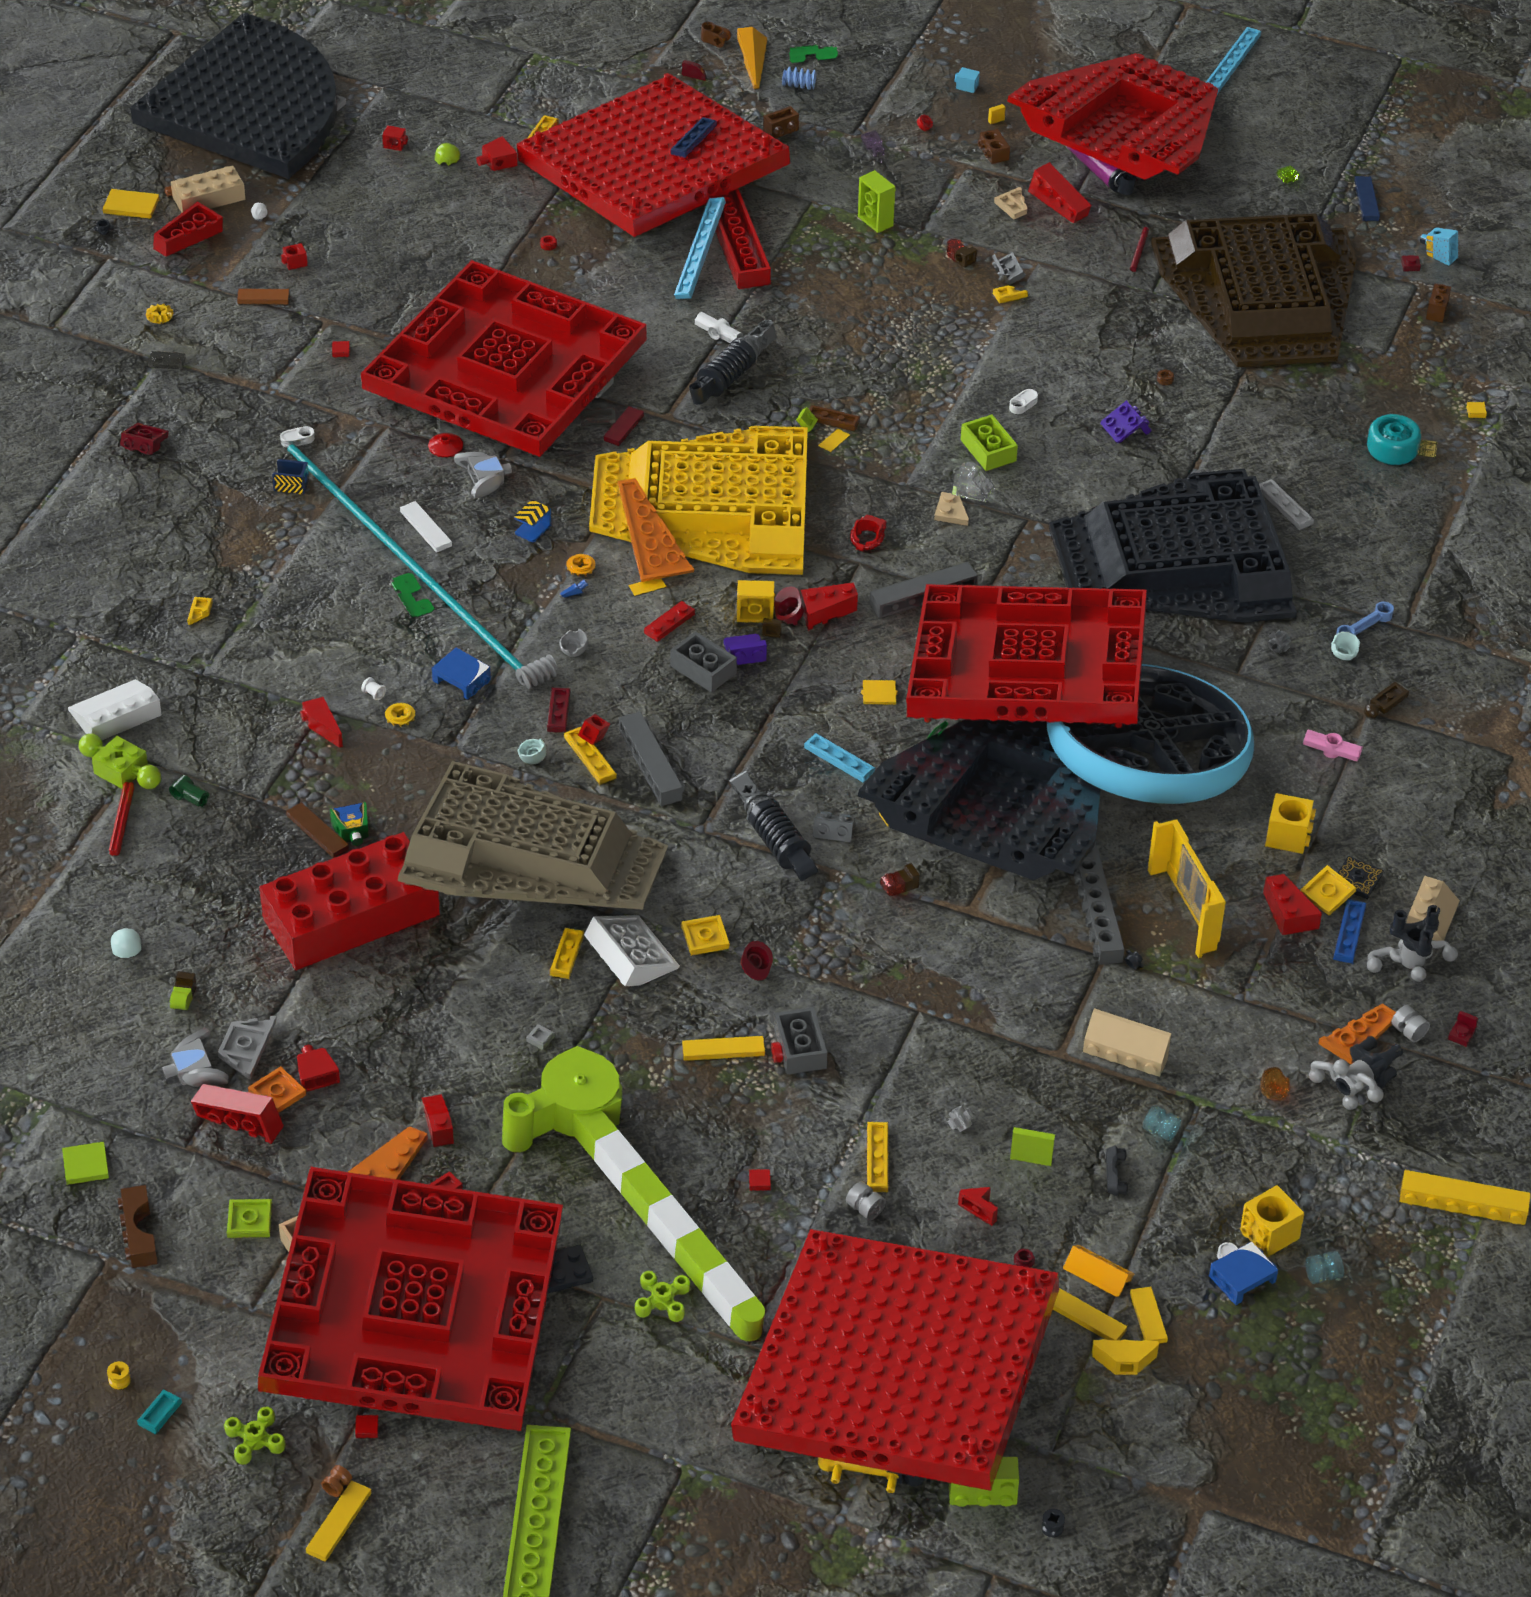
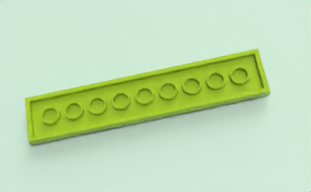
(537, 1512)

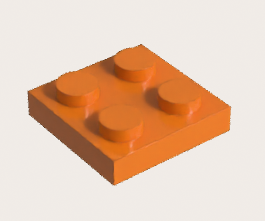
(280, 1087)

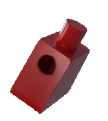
(498, 155)
(316, 1068)

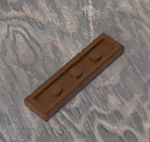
(317, 830)

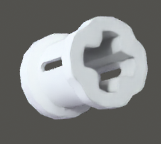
(373, 688)

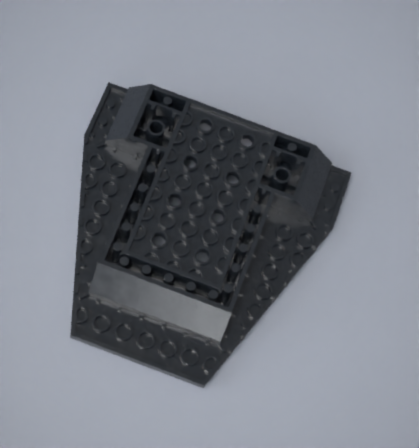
(1208, 580)
(987, 774)

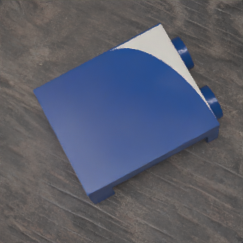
(462, 671)
(1242, 1271)

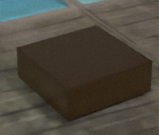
(772, 628)

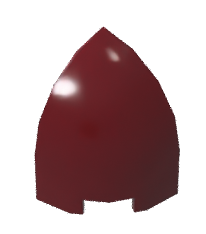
(693, 70)

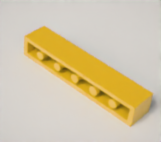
(1464, 1197)

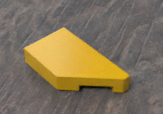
(1008, 293)
(200, 609)

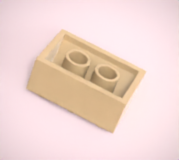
(1434, 893)

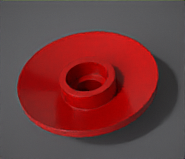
(445, 445)

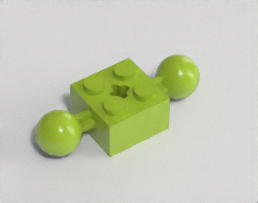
(119, 761)

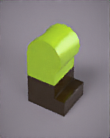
(183, 990)

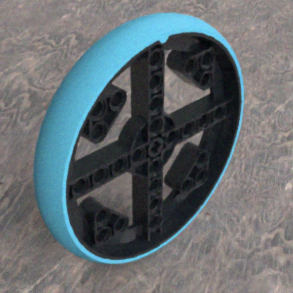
(1127, 774)

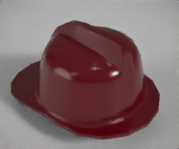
(788, 605)
(757, 960)

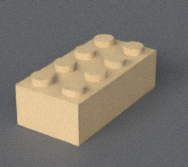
(209, 188)

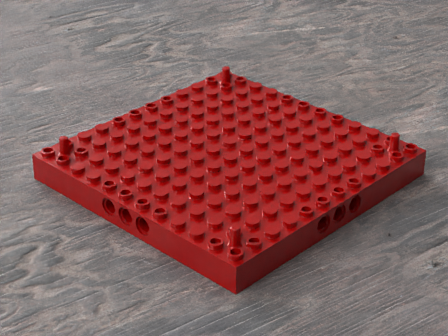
(623, 162)
(504, 357)
(1028, 654)
(412, 1299)
(897, 1359)

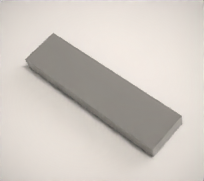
(1286, 504)

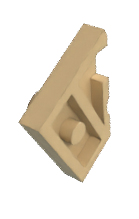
(1012, 203)
(951, 510)

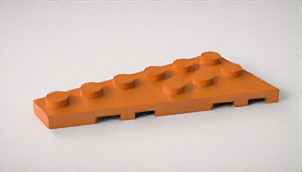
(651, 540)
(394, 1156)

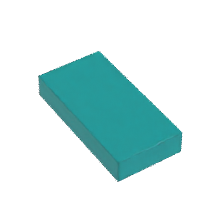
(159, 1411)

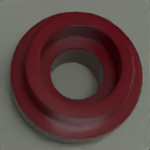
(1024, 1254)

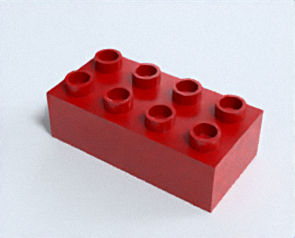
(345, 902)

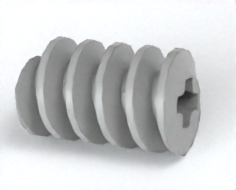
(536, 671)

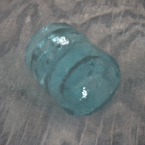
(1159, 1122)
(1324, 1267)

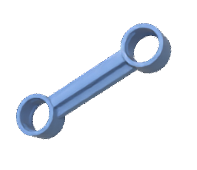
(1371, 619)

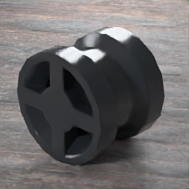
(1051, 1528)

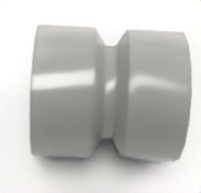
(1410, 1023)
(865, 1200)

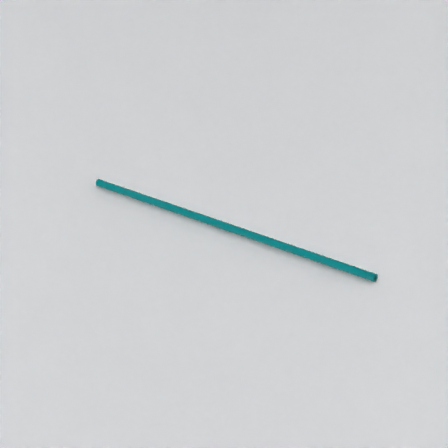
(402, 555)

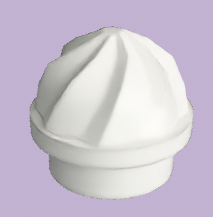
(259, 211)

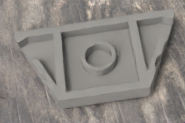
(245, 1044)

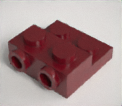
(143, 438)

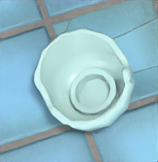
(1345, 646)
(532, 751)
(125, 943)

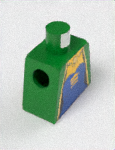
(351, 822)

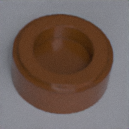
(1165, 377)

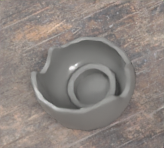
(574, 643)

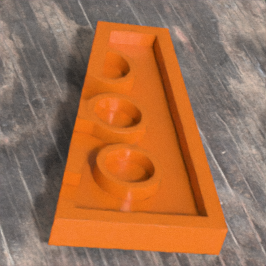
(1372, 1023)

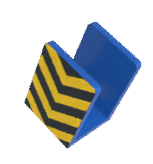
(535, 520)

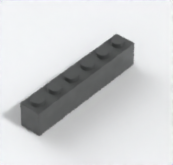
(911, 592)
(651, 758)

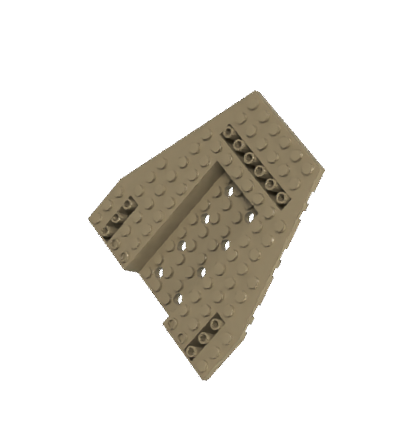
(516, 843)

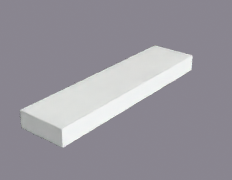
(426, 526)

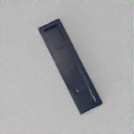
(693, 137)
(1366, 198)

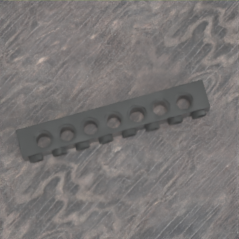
(1099, 910)

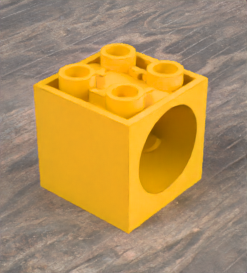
(1290, 823)
(1272, 1221)

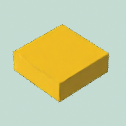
(996, 114)
(1476, 409)

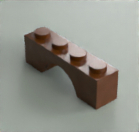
(141, 1244)

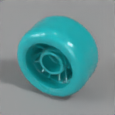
(1394, 439)

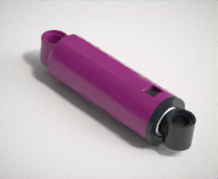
(1113, 177)

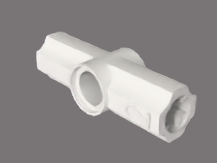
(717, 328)

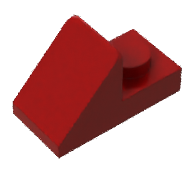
(976, 1202)

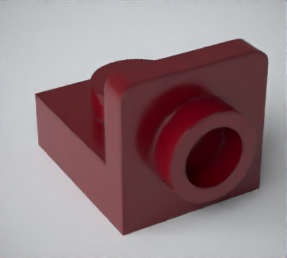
(1463, 1029)

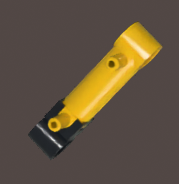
(892, 1477)

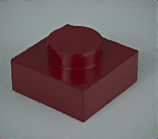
(1410, 263)

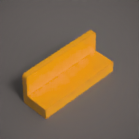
(1097, 1270)

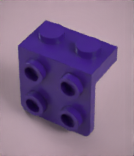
(1124, 422)
(746, 648)

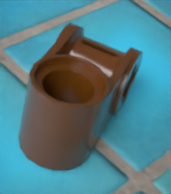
(713, 34)

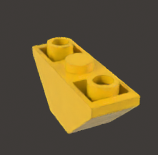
(1125, 1356)

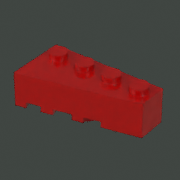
(1058, 193)
(187, 229)
(239, 1110)

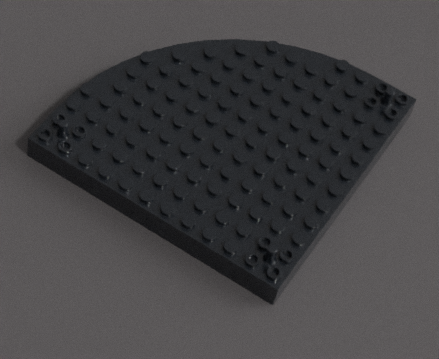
(249, 97)

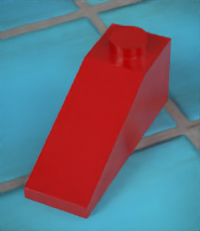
(321, 720)
(438, 1120)

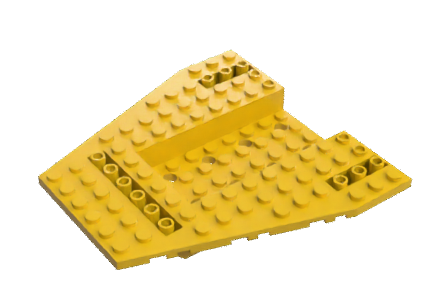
(725, 528)

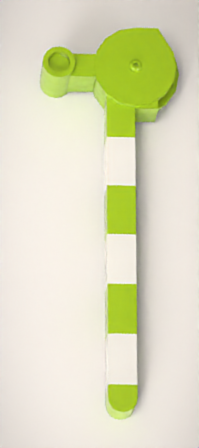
(584, 1100)

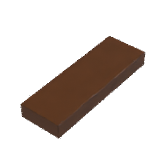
(835, 418)

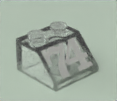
(972, 483)

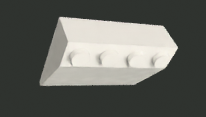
(117, 709)
(630, 949)

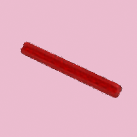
(121, 818)

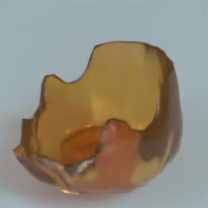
(1274, 1084)

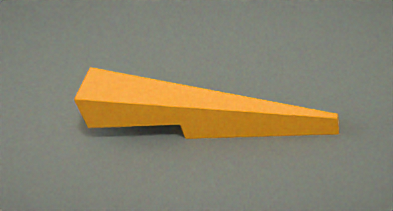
(753, 49)

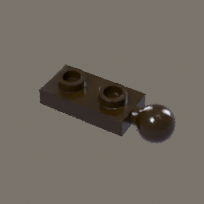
(1386, 700)

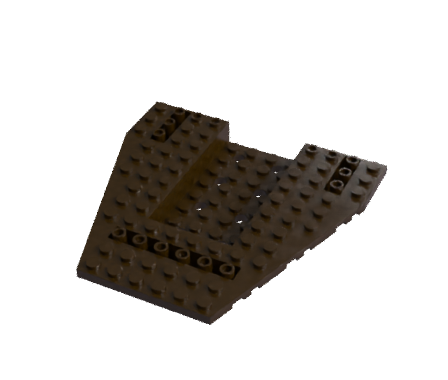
(1209, 272)

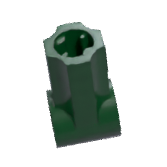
(186, 789)

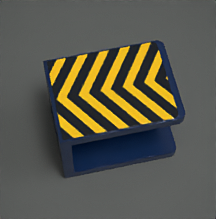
(291, 476)

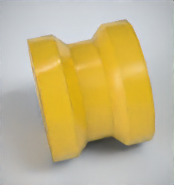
(115, 1379)

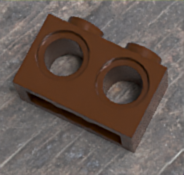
(781, 122)
(994, 146)
(1438, 302)

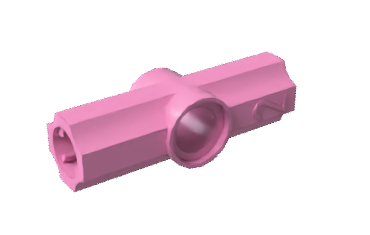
(1332, 745)

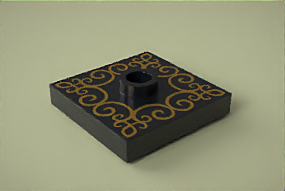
(1361, 875)

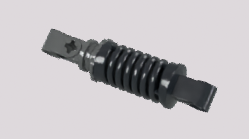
(731, 363)
(774, 827)

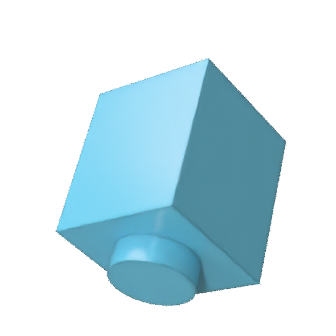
(967, 80)

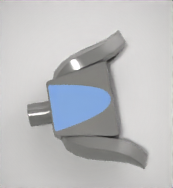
(484, 471)
(192, 1063)

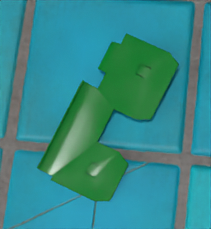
(797, 54)
(413, 607)
(943, 725)

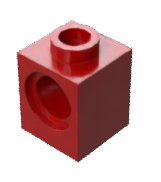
(394, 138)
(294, 256)
(593, 729)

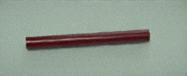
(1139, 249)

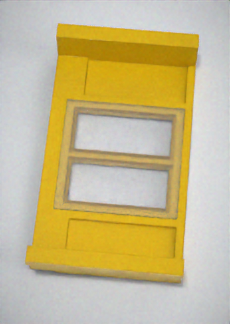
(1173, 853)

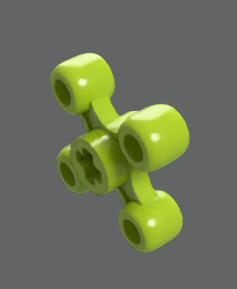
(662, 1296)
(254, 1435)

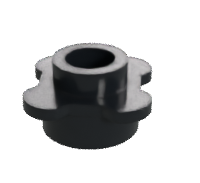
(103, 227)
(1133, 960)

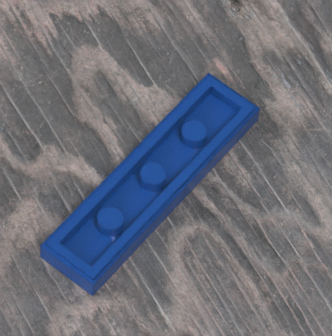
(1349, 931)

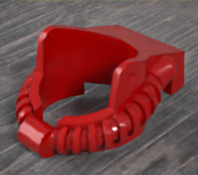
(868, 523)

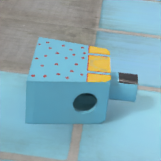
(1441, 244)

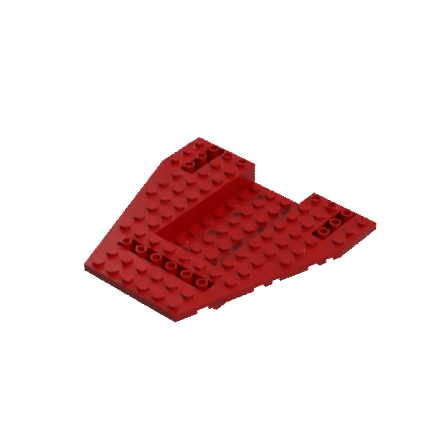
(1121, 112)

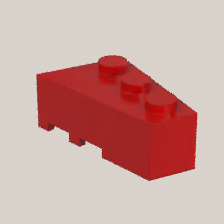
(828, 602)
(1290, 906)

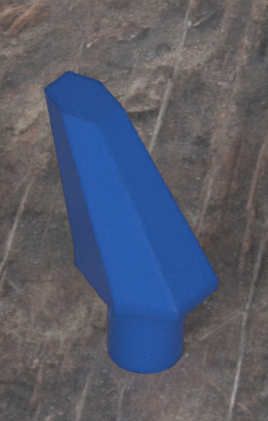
(575, 589)

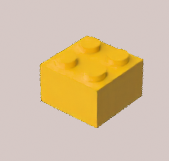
(755, 601)

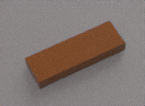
(263, 296)

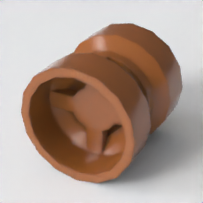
(336, 1481)

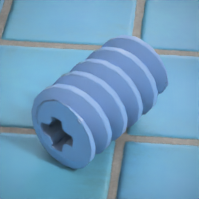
(799, 78)

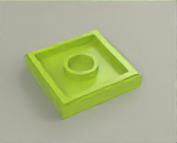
(1032, 1146)
(85, 1163)
(249, 1218)

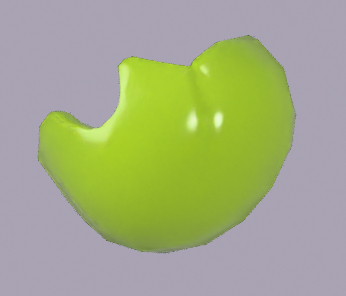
(447, 153)

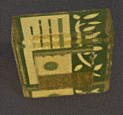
(1427, 448)

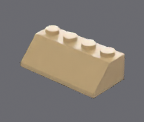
(1127, 1042)

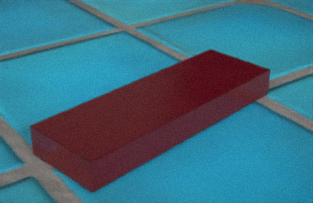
(623, 426)
(558, 710)

